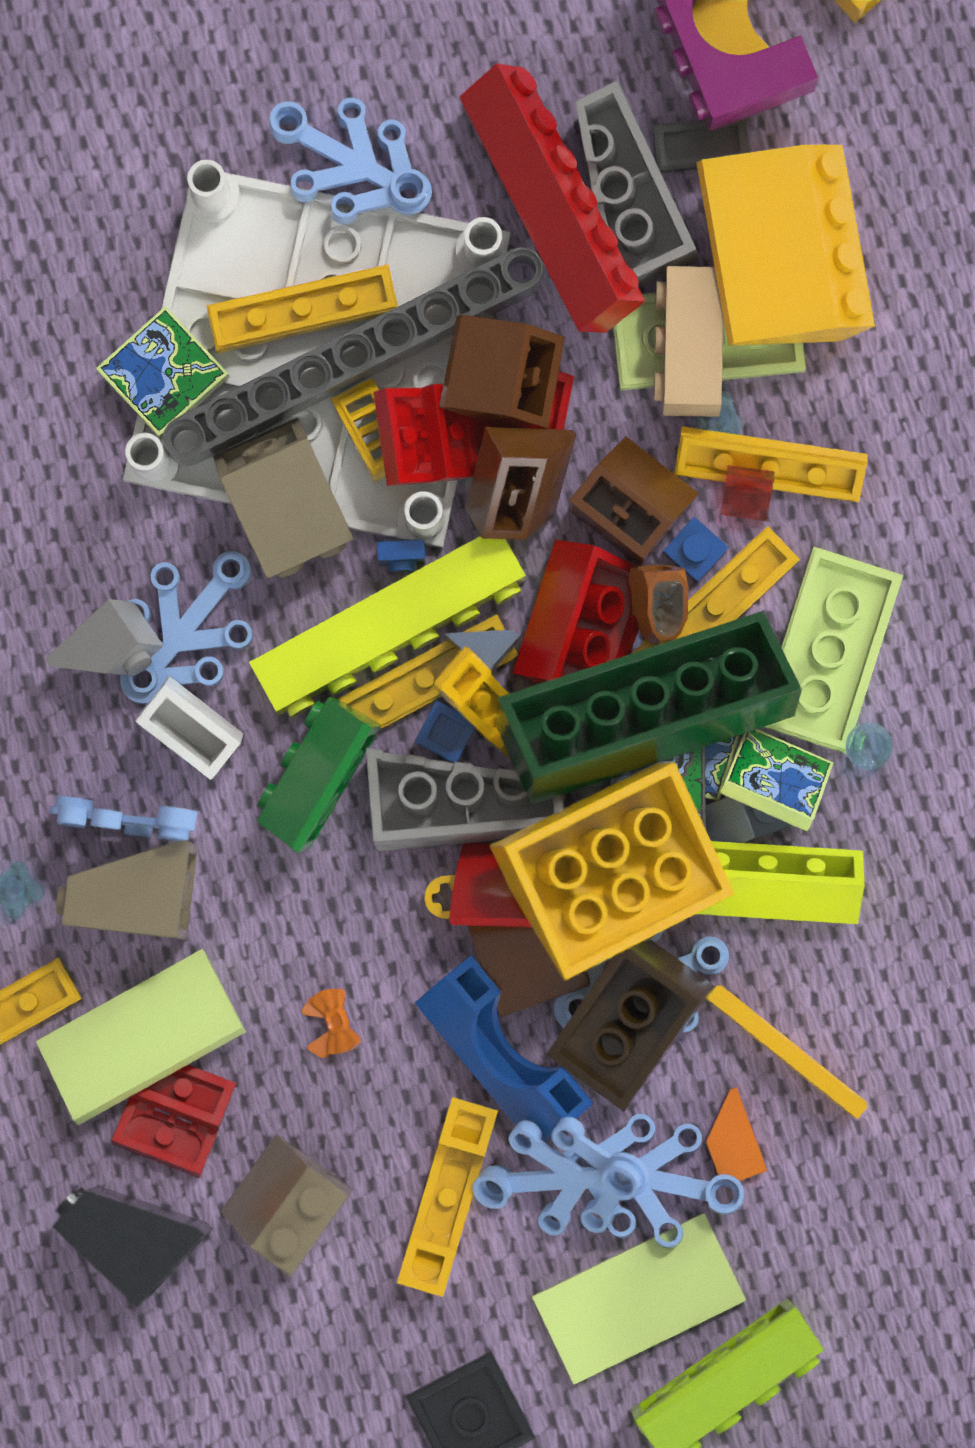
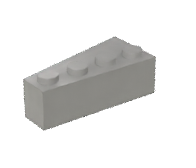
(631, 187)
(446, 803)

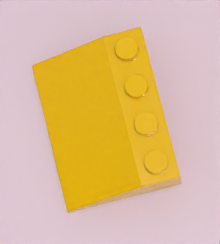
(786, 245)
(613, 868)

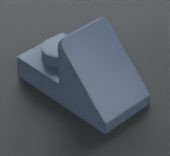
(487, 645)
(739, 823)

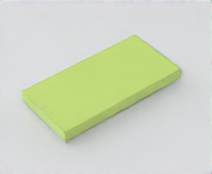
(638, 362)
(835, 644)
(140, 1037)
(638, 1299)

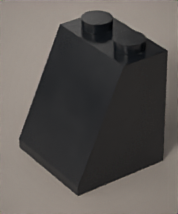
(128, 1238)

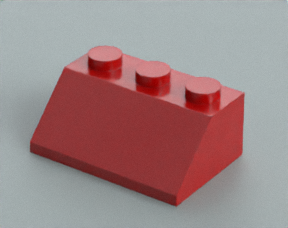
(578, 614)

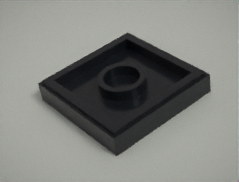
(471, 1408)

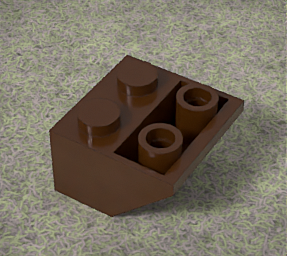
(502, 372)
(518, 480)
(631, 500)

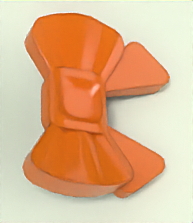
(340, 1036)

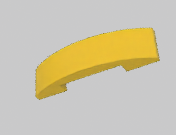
(473, 694)
(447, 1197)

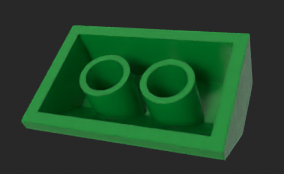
(316, 773)

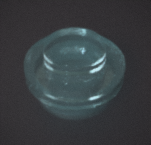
(868, 746)

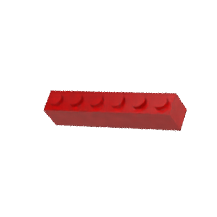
(552, 198)

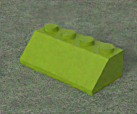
(729, 1379)

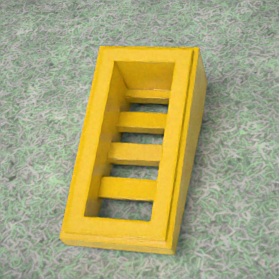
(374, 467)

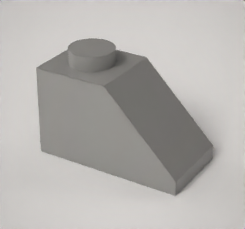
(109, 642)

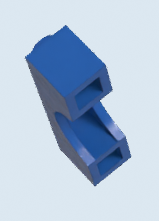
(467, 1018)

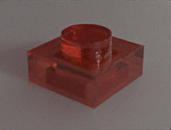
(747, 493)

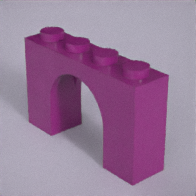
(728, 84)

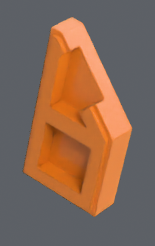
(733, 1141)

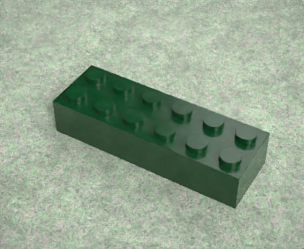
(647, 707)

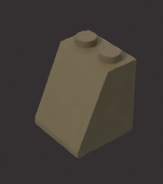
(283, 499)
(134, 894)
(285, 1204)

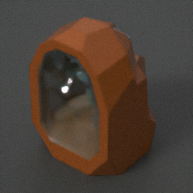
(659, 601)

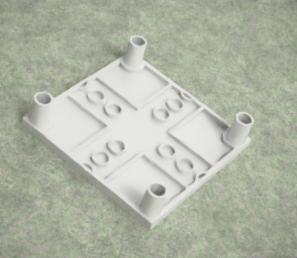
(256, 238)

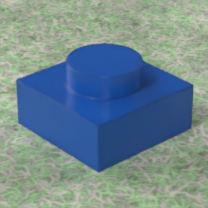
(695, 549)
(401, 556)
(445, 732)

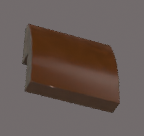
(521, 967)

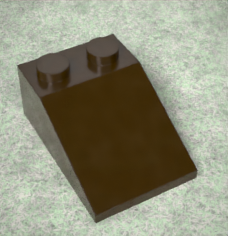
(630, 1021)

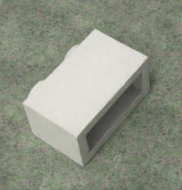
(190, 727)

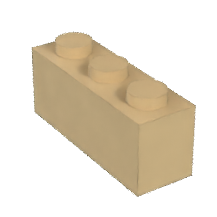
(689, 342)

